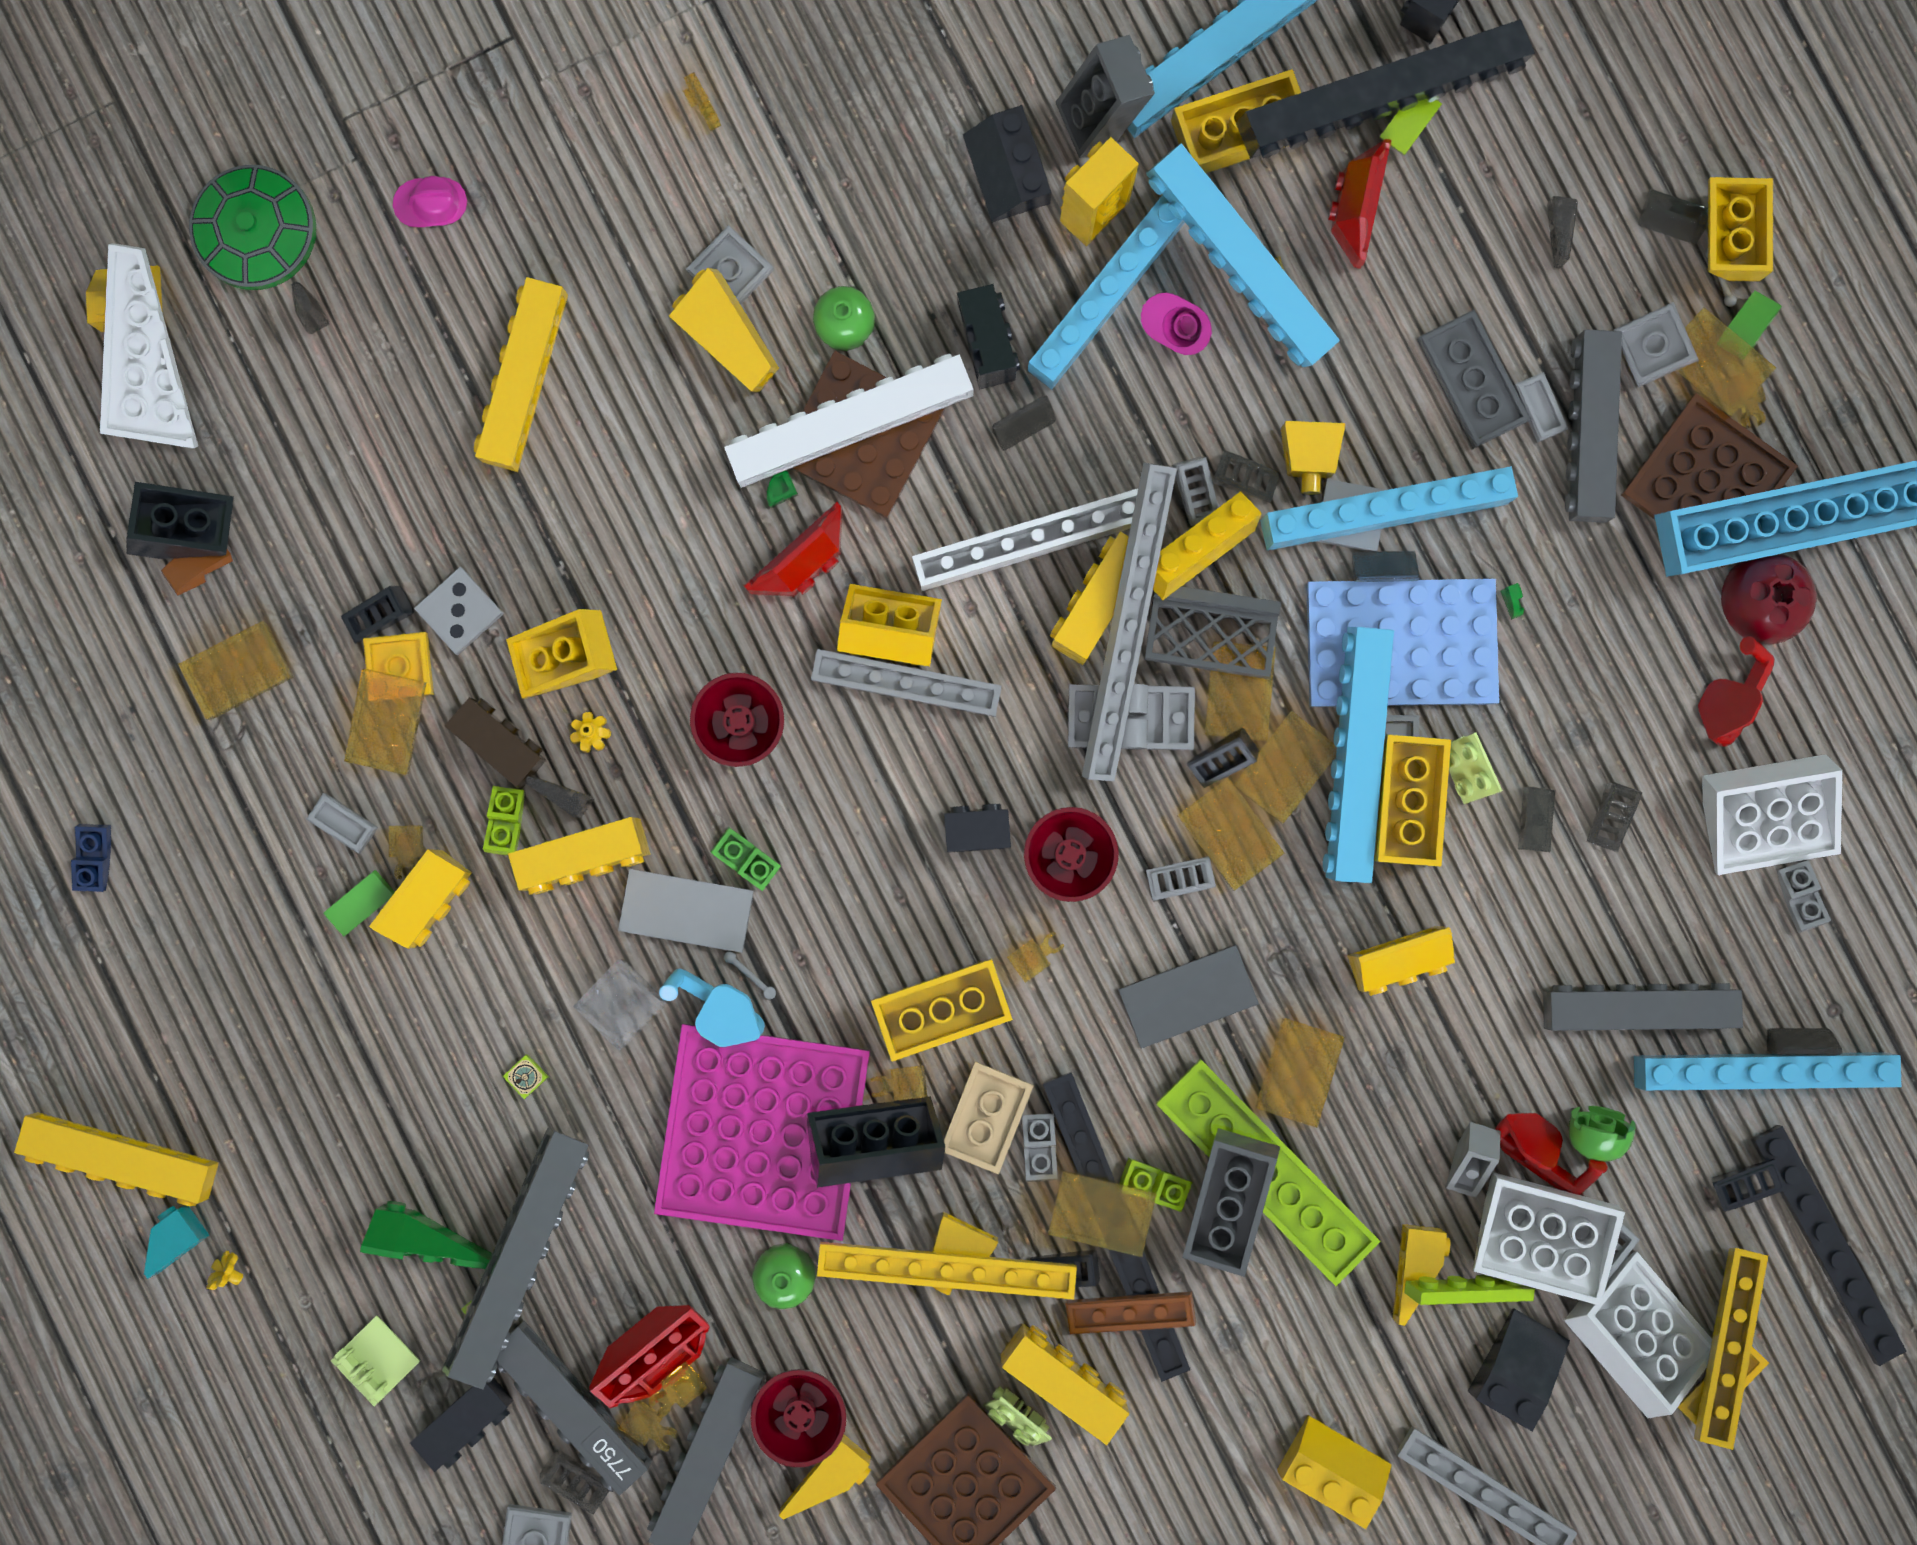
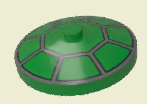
(252, 227)

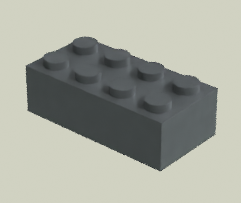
(1105, 94)
(1231, 1202)

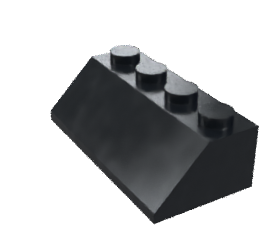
(875, 1141)

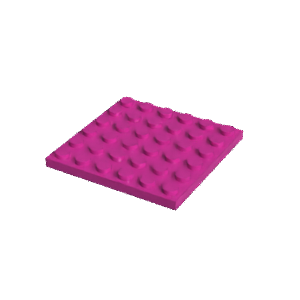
(742, 1137)

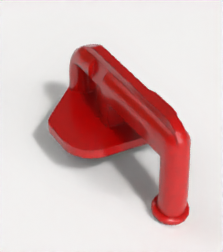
(1734, 705)
(1537, 1147)

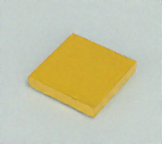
(401, 656)

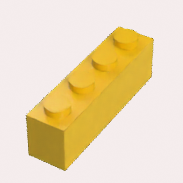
(1205, 543)

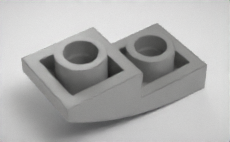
(1802, 896)
(1039, 1147)

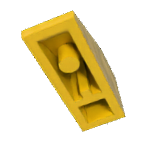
(1419, 1256)
(829, 1478)

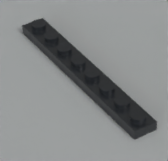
(1830, 1248)

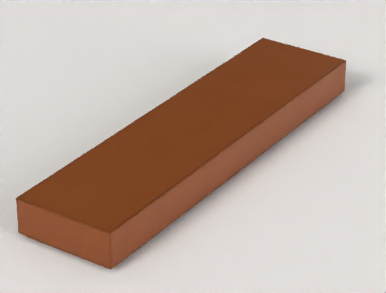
(1131, 1313)

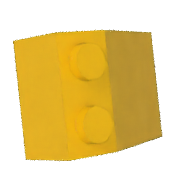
(561, 653)

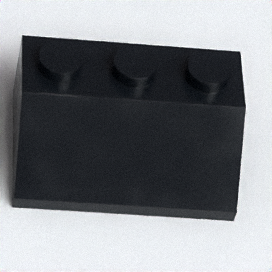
(1007, 164)

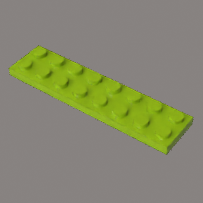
(1296, 1196)

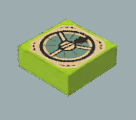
(525, 1076)

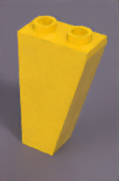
(723, 329)

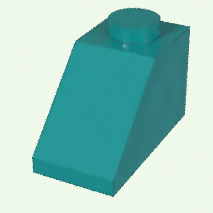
(172, 1238)

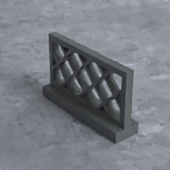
(1220, 605)

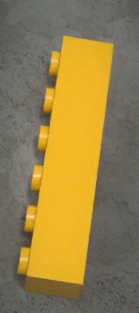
(521, 374)
(116, 1158)
(1731, 1348)

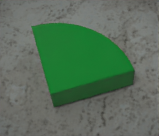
(780, 489)
(1511, 598)

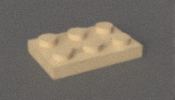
(987, 1117)

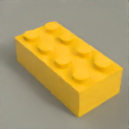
(1209, 124)
(1097, 190)
(1094, 606)
(1412, 800)
(577, 854)
(941, 1009)
(1064, 1383)

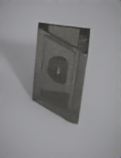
(1673, 216)
(1024, 423)
(1385, 566)
(1536, 819)
(1802, 1041)

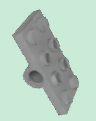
(1155, 720)

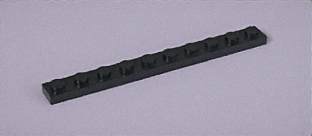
(1132, 1269)

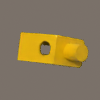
(1311, 451)
(962, 1238)

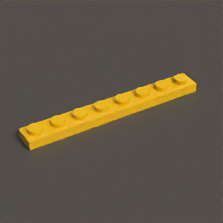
(947, 1270)

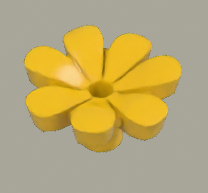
(593, 736)
(224, 1271)

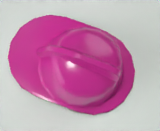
(429, 202)
(1176, 323)

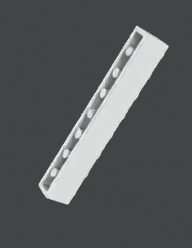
(849, 420)
(1025, 540)

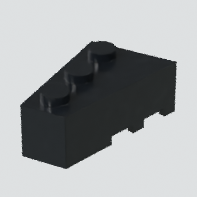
(988, 336)

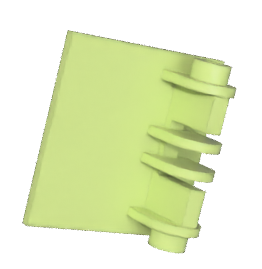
(1471, 769)
(375, 1360)
(1026, 1429)

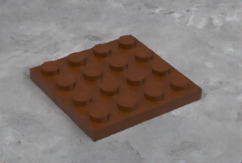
(1705, 461)
(875, 467)
(965, 1480)

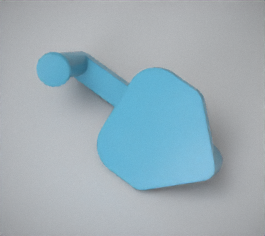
(726, 1014)

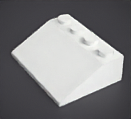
(1773, 813)
(1547, 1238)
(1643, 1338)

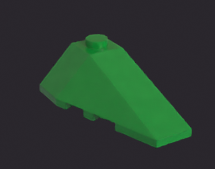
(405, 1232)

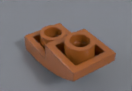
(189, 572)

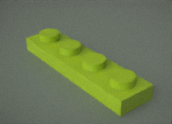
(1461, 1290)

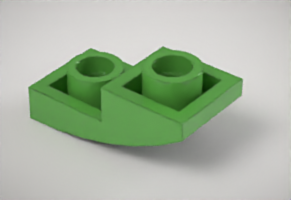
(1754, 318)
(745, 858)
(359, 903)

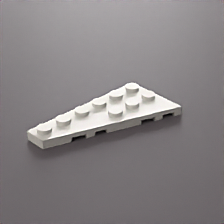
(140, 373)

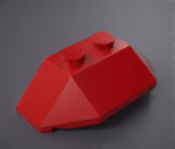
(1358, 201)
(802, 559)
(648, 1354)

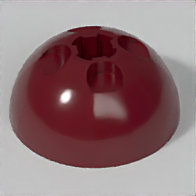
(1755, 606)
(723, 708)
(1074, 830)
(802, 1435)

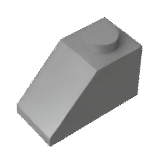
(1474, 1159)

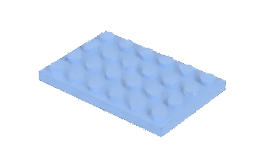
(1440, 641)

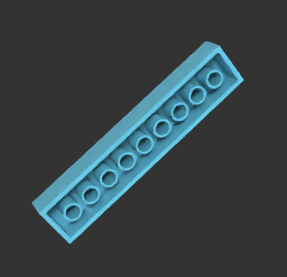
(1788, 519)

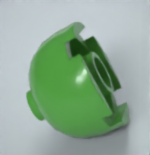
(843, 318)
(1600, 1133)
(784, 1276)

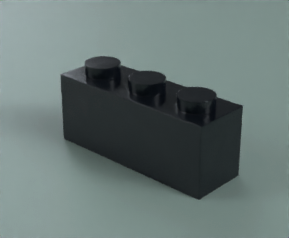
(462, 1424)

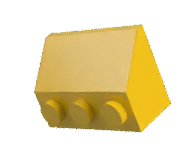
(1740, 228)
(889, 625)
(422, 899)
(1402, 959)
(1335, 1471)

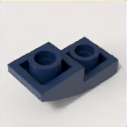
(92, 857)

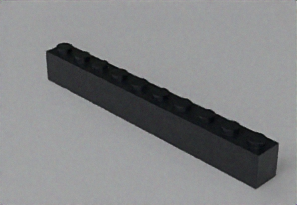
(1385, 89)

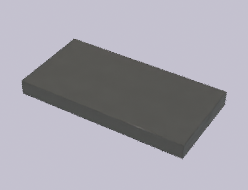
(1473, 379)
(1188, 996)

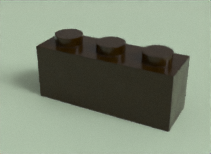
(496, 741)

